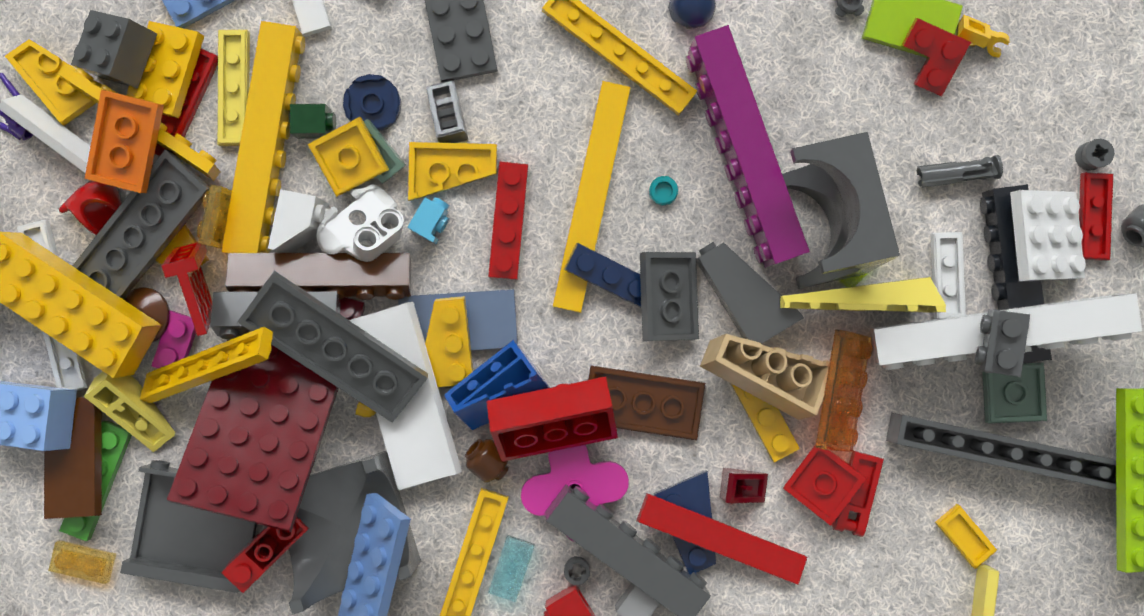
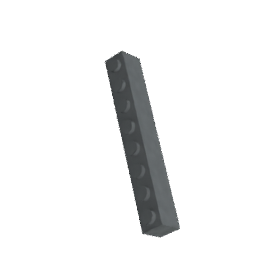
(1002, 451)

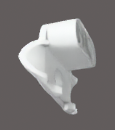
(339, 234)

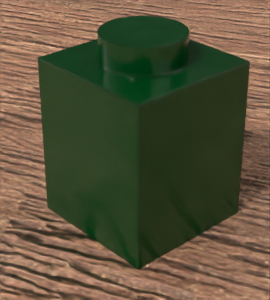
(311, 120)

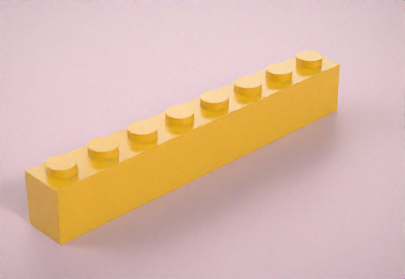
(263, 138)

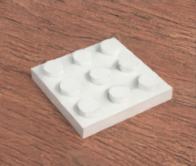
(1047, 235)

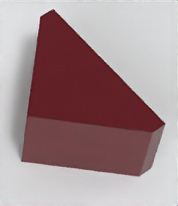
(743, 486)

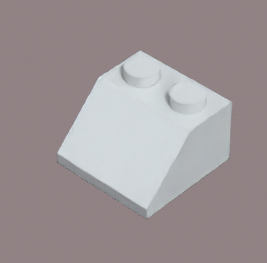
(296, 220)

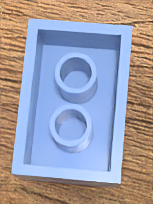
(36, 416)

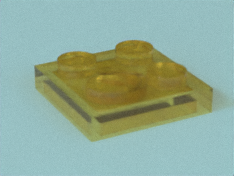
(216, 206)

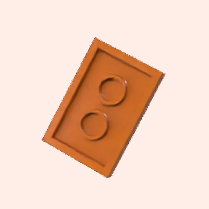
(124, 141)

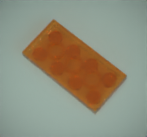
(844, 391)

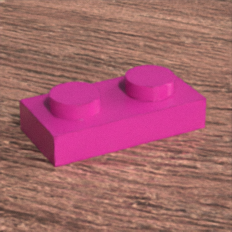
(176, 340)

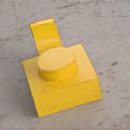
(981, 35)

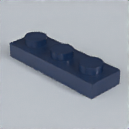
(605, 274)

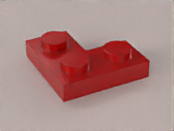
(943, 54)

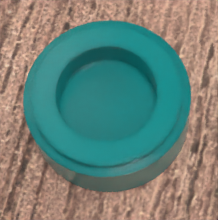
(663, 190)

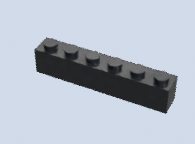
(1002, 260)

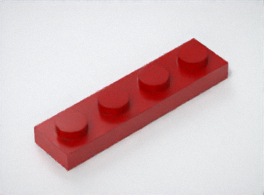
(508, 220)

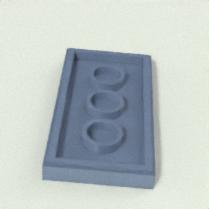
(489, 316)

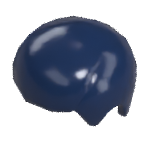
(692, 12)

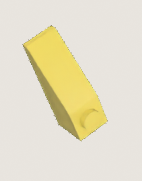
(121, 402)

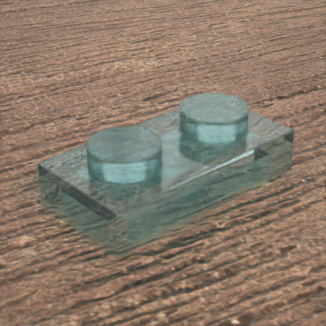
(511, 568)

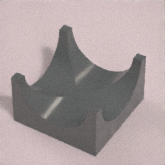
(850, 192)
(333, 515)

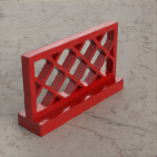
(186, 264)

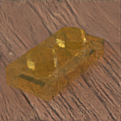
(82, 562)

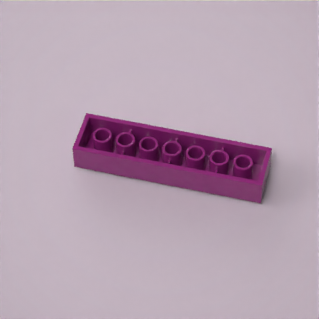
(745, 147)

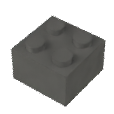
(114, 48)

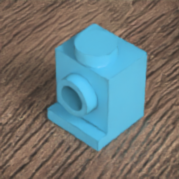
(430, 219)

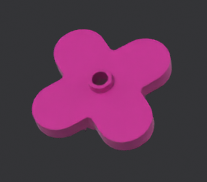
(601, 480)

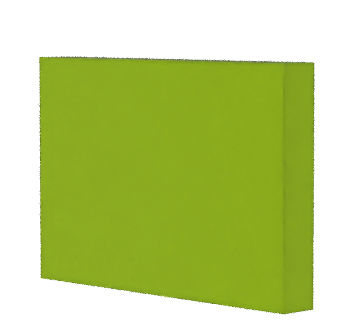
(891, 20)

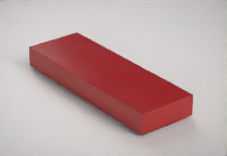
(1096, 215)

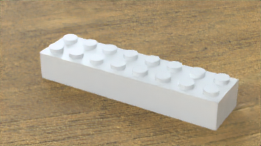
(1049, 326)

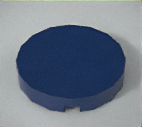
(380, 107)

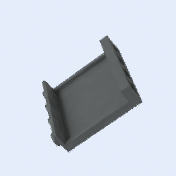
(182, 541)

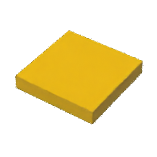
(348, 156)

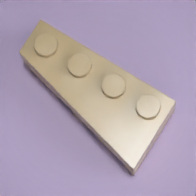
(771, 374)

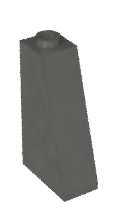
(745, 294)

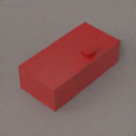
(552, 419)

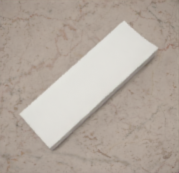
(420, 436)

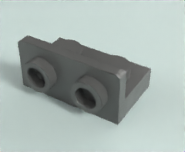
(1003, 342)

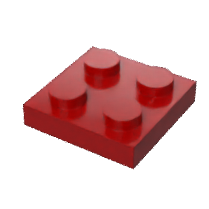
(825, 484)

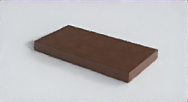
(653, 402)
(75, 473)

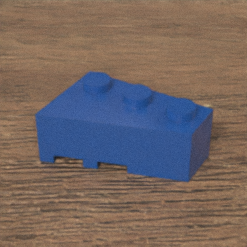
(501, 376)

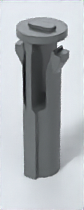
(958, 172)

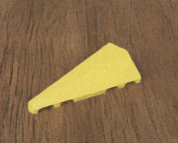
(900, 296)

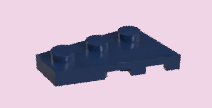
(695, 496)

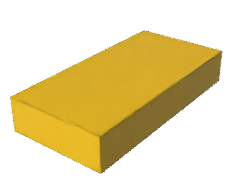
(966, 536)

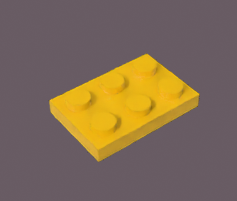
(169, 67)

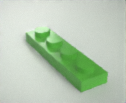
(114, 445)

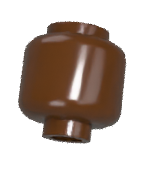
(485, 461)

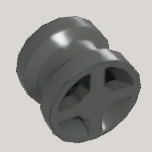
(1087, 158)

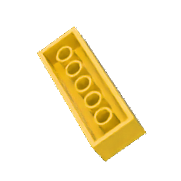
(73, 307)

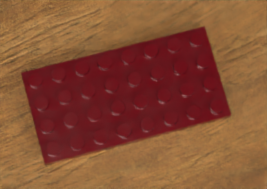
(258, 439)

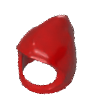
(89, 205)

